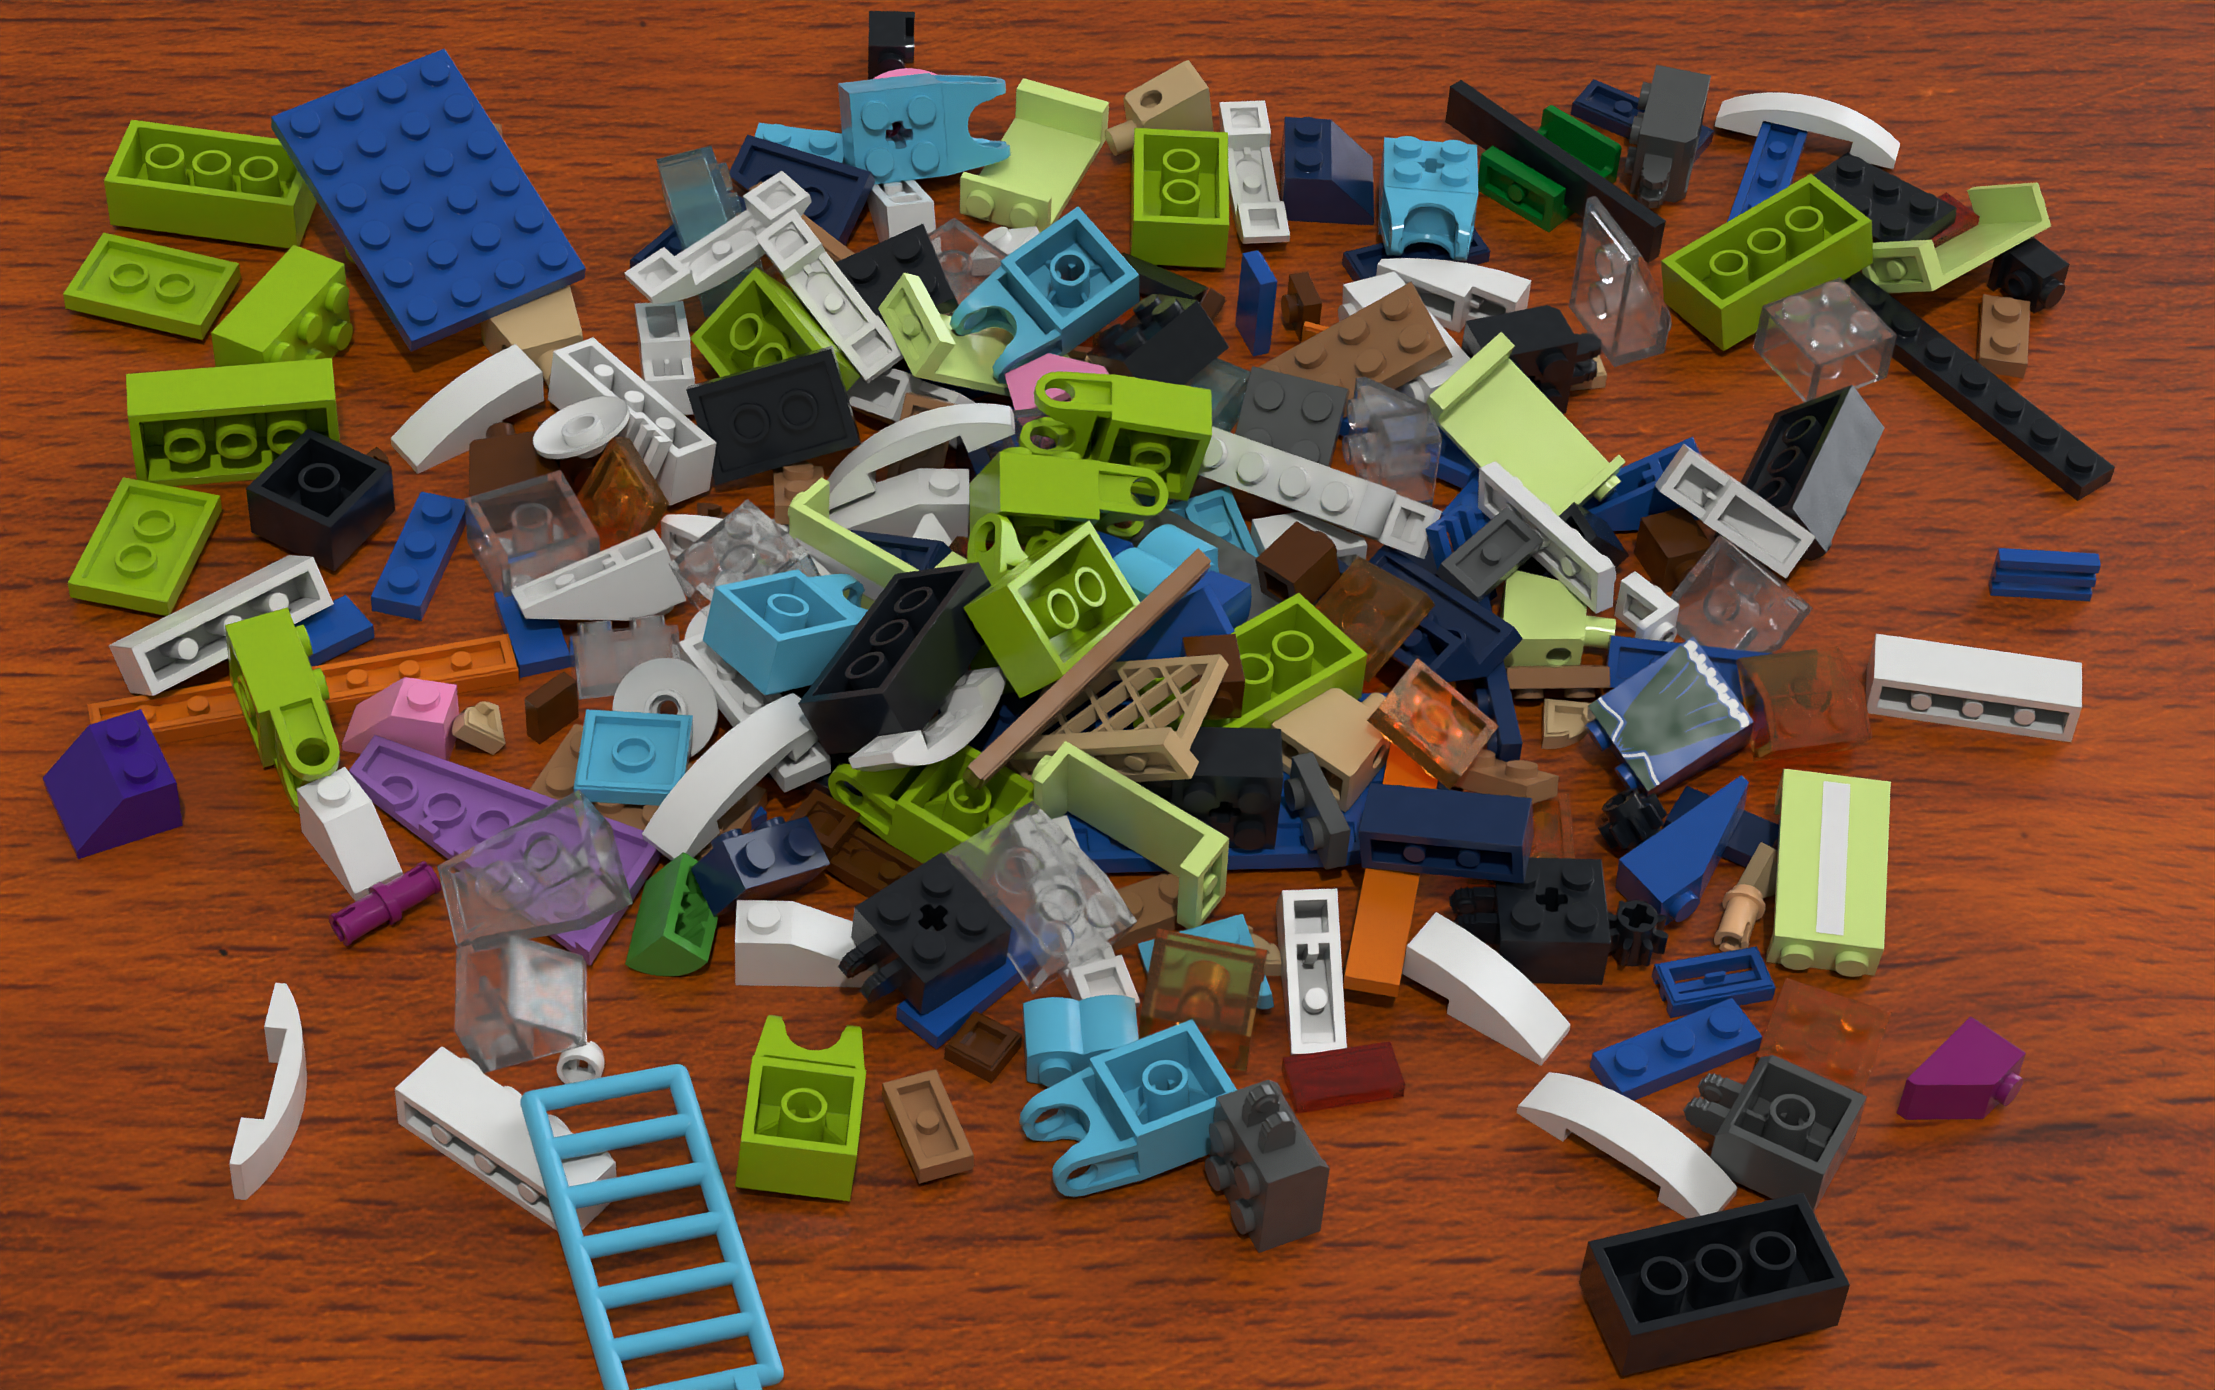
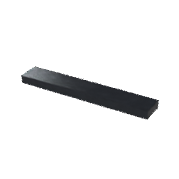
(1494, 126)

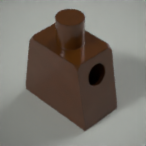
(505, 459)

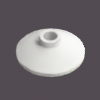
(581, 428)
(674, 680)

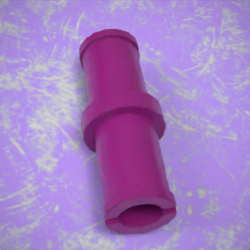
(385, 903)

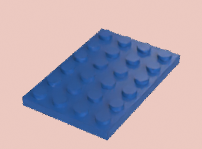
(427, 199)

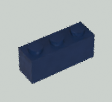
(1446, 832)

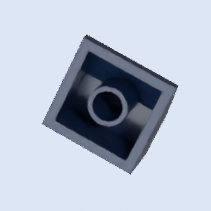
(1324, 174)

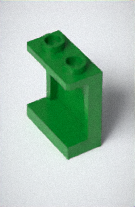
(1532, 193)

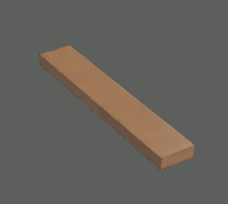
(1087, 670)

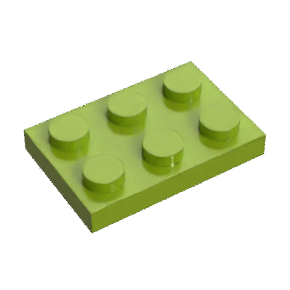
(152, 286)
(145, 546)

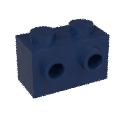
(759, 864)

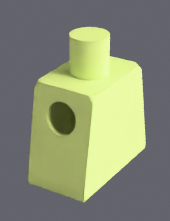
(1549, 622)

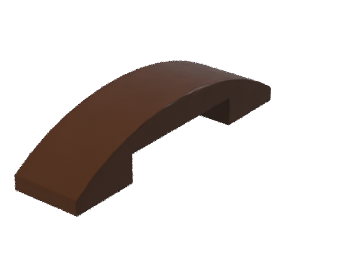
(853, 853)

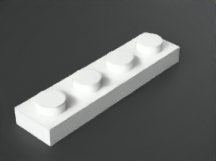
(1563, 550)
(739, 699)

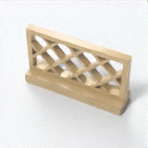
(1149, 749)

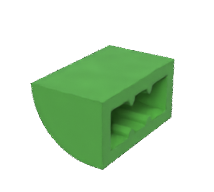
(672, 923)

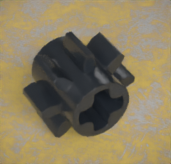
(1631, 819)
(1636, 933)

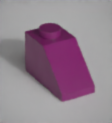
(1964, 1076)

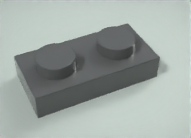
(1490, 555)
(1322, 818)

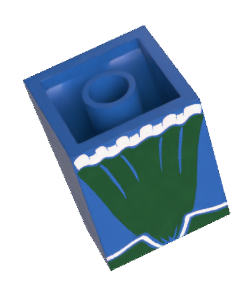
(1669, 721)

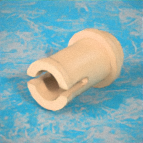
(1742, 908)

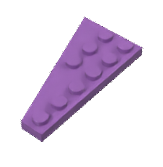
(463, 807)

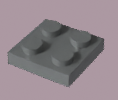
(1293, 414)

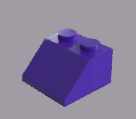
(113, 786)

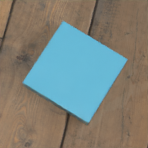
(632, 756)

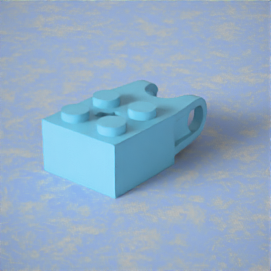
(932, 122)
(1428, 194)
(1051, 293)
(783, 626)
(1132, 1110)

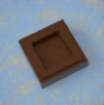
(551, 707)
(983, 1046)

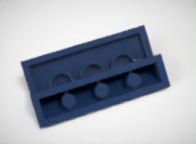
(1457, 635)

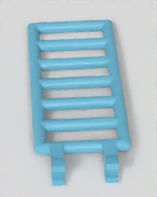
(718, 1221)

